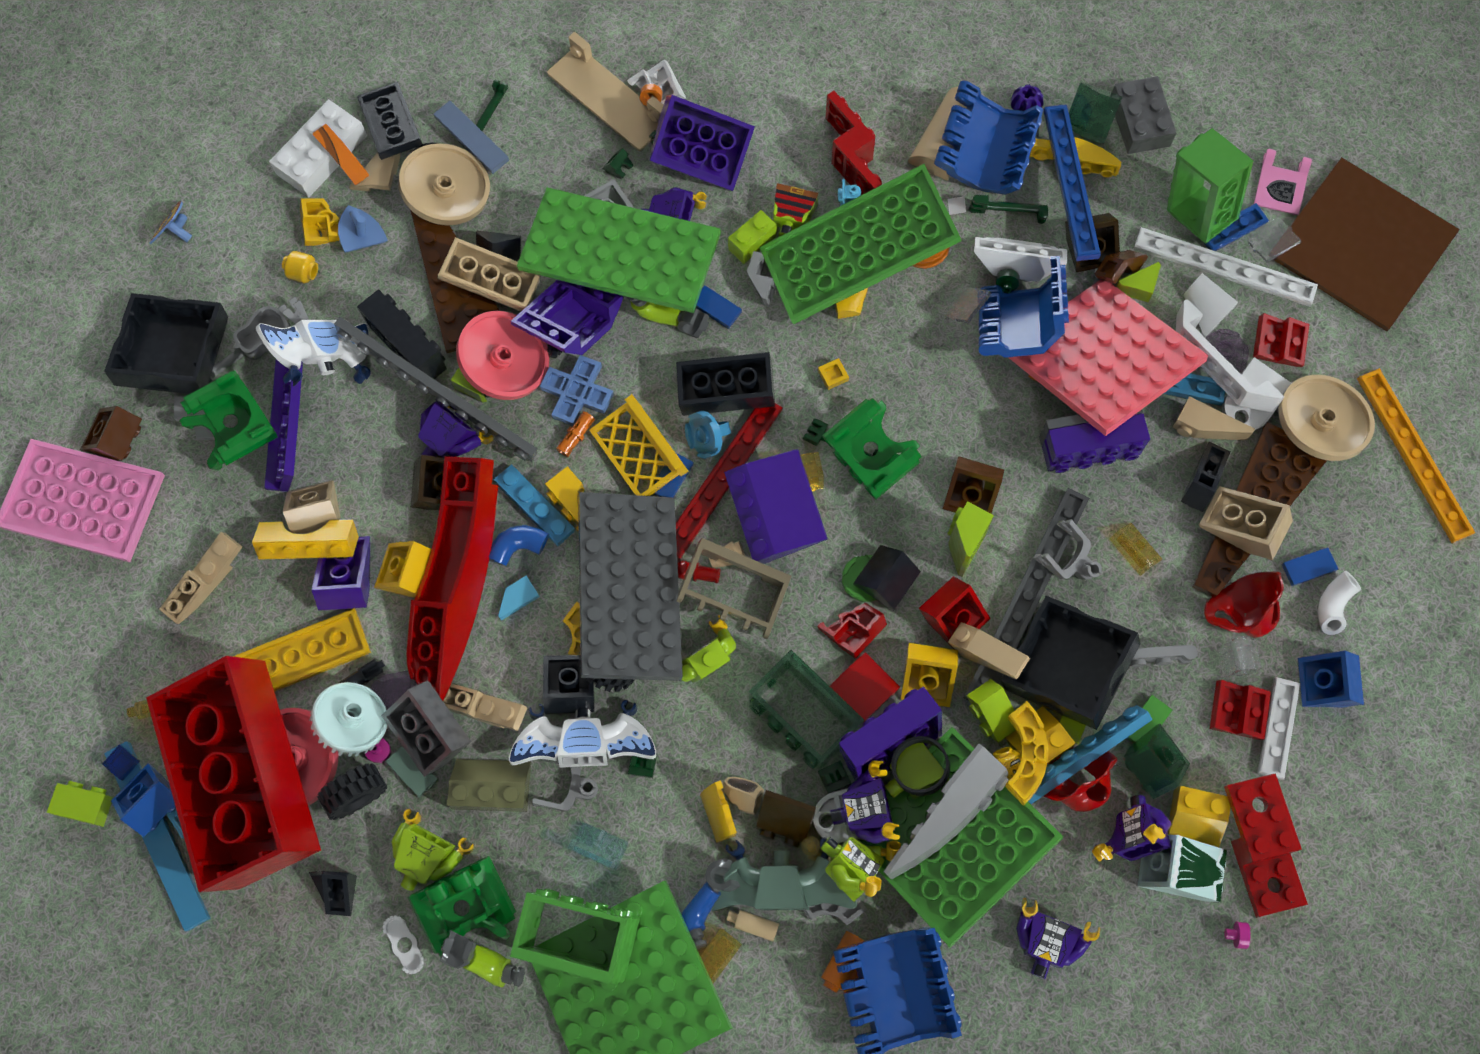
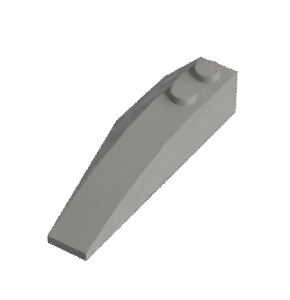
(962, 800)

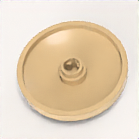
(444, 184)
(1326, 417)

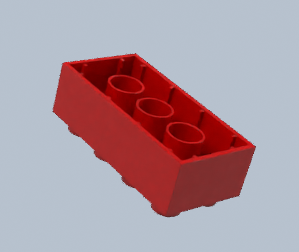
(232, 774)

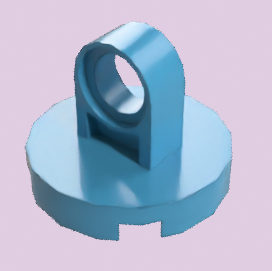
(705, 433)

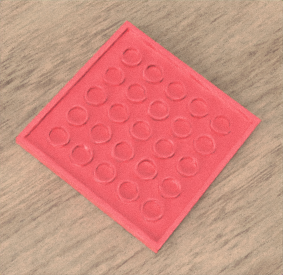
(1112, 358)

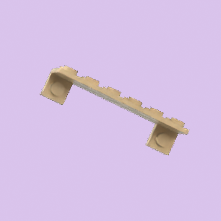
(606, 94)

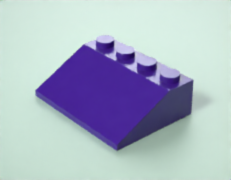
(700, 142)
(776, 506)
(882, 735)

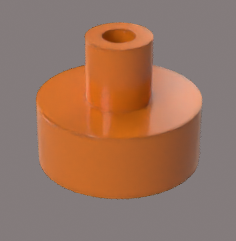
(648, 91)

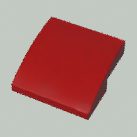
(1281, 340)
(865, 686)
(1240, 710)

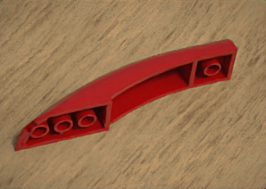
(454, 573)

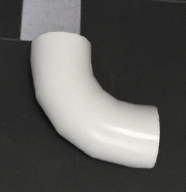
(1334, 601)

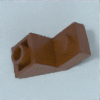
(1117, 263)

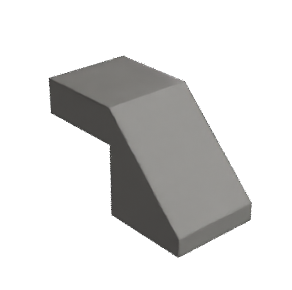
(763, 285)

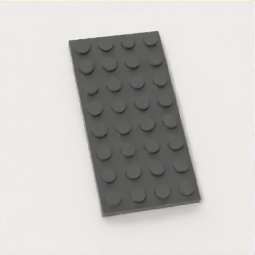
(628, 587)

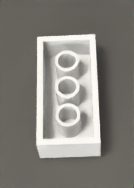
(303, 158)

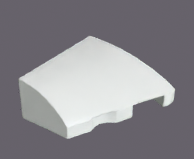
(661, 76)
(1210, 301)

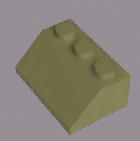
(489, 786)

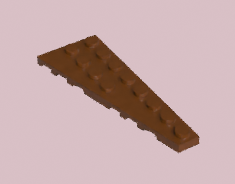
(452, 304)
(1274, 472)

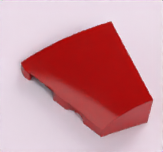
(862, 623)

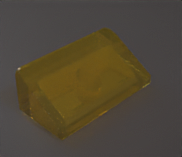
(1135, 549)
(719, 953)

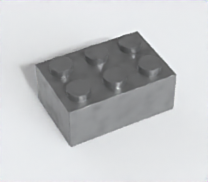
(1144, 115)
(426, 728)

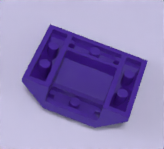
(569, 316)

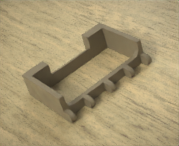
(766, 572)

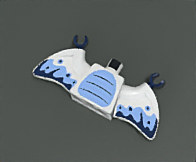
(312, 344)
(582, 739)

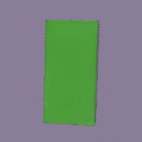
(1158, 713)

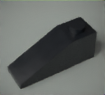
(1206, 477)

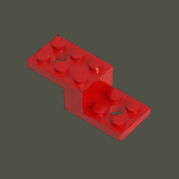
(853, 147)
(1265, 845)

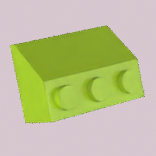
(967, 534)

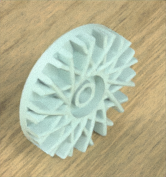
(348, 718)

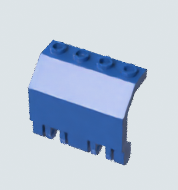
(988, 142)
(1024, 319)
(900, 990)

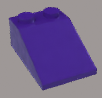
(343, 580)

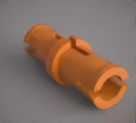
(575, 434)

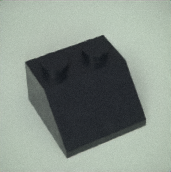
(563, 687)

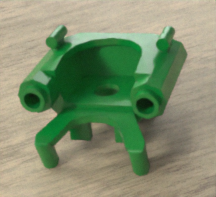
(223, 398)
(878, 471)
(478, 886)

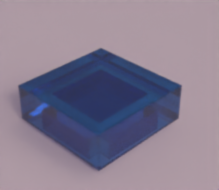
(120, 762)

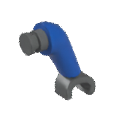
(702, 903)

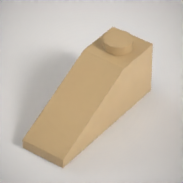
(1208, 423)
(988, 651)

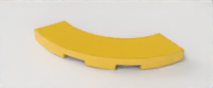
(1034, 753)

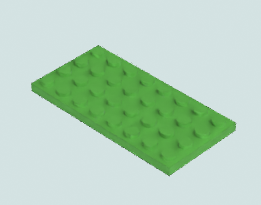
(860, 244)
(619, 249)

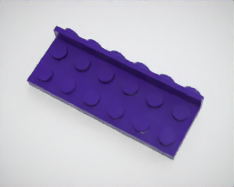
(284, 421)

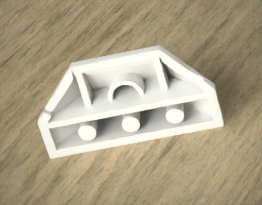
(1026, 258)

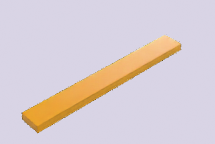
(1416, 456)

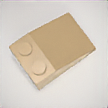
(1248, 521)

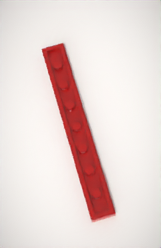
(716, 484)

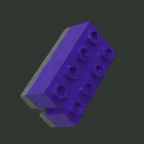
(1075, 442)

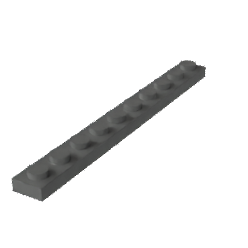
(443, 395)
(1033, 583)

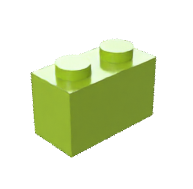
(752, 235)
(992, 709)
(80, 804)

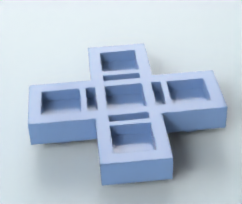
(576, 390)

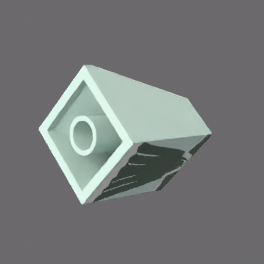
(1185, 870)

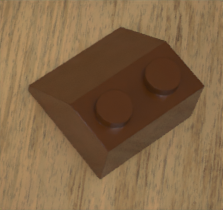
(112, 433)
(973, 483)

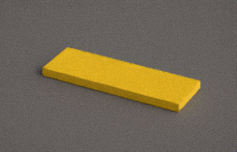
(312, 649)

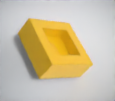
(833, 374)

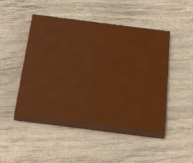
(1366, 243)

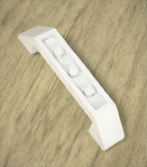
(1263, 397)

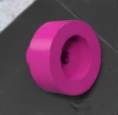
(380, 752)
(1239, 934)

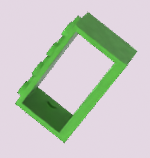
(1228, 172)
(529, 922)

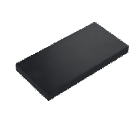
(389, 120)

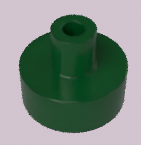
(1008, 280)

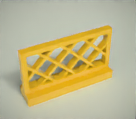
(651, 433)

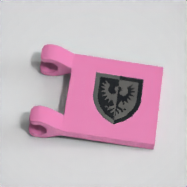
(1280, 187)

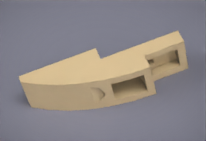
(204, 578)
(484, 707)

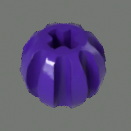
(1026, 97)

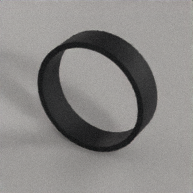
(920, 739)

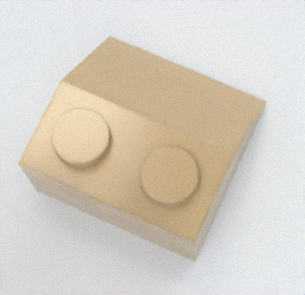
(311, 507)

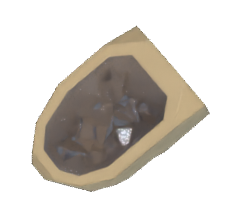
(743, 793)

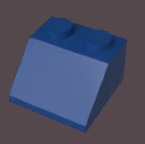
(1331, 680)
(144, 801)

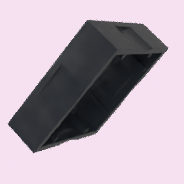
(166, 344)
(1073, 662)

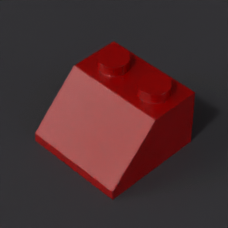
(952, 605)

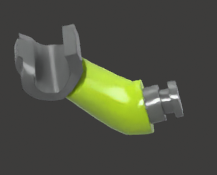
(687, 322)
(482, 961)

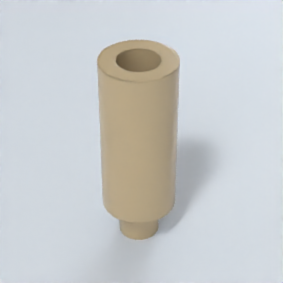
(754, 924)

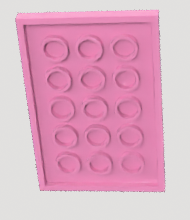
(80, 500)

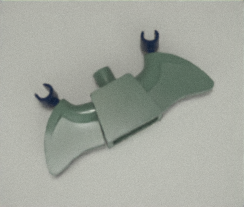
(780, 885)

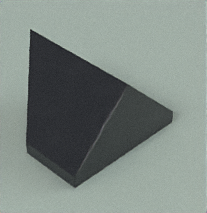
(500, 243)
(336, 891)

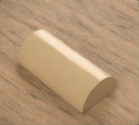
(932, 138)
(488, 275)

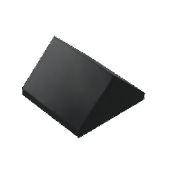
(888, 576)

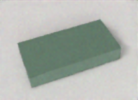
(409, 772)

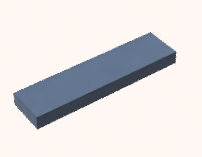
(471, 137)

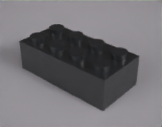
(400, 335)
(725, 383)

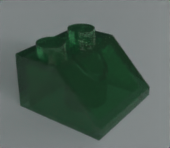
(1093, 112)
(1156, 762)

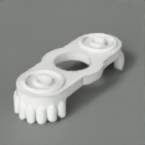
(396, 929)

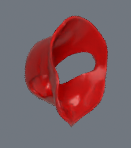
(1251, 595)
(1085, 797)

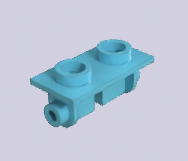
(848, 192)

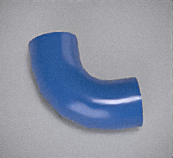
(517, 538)

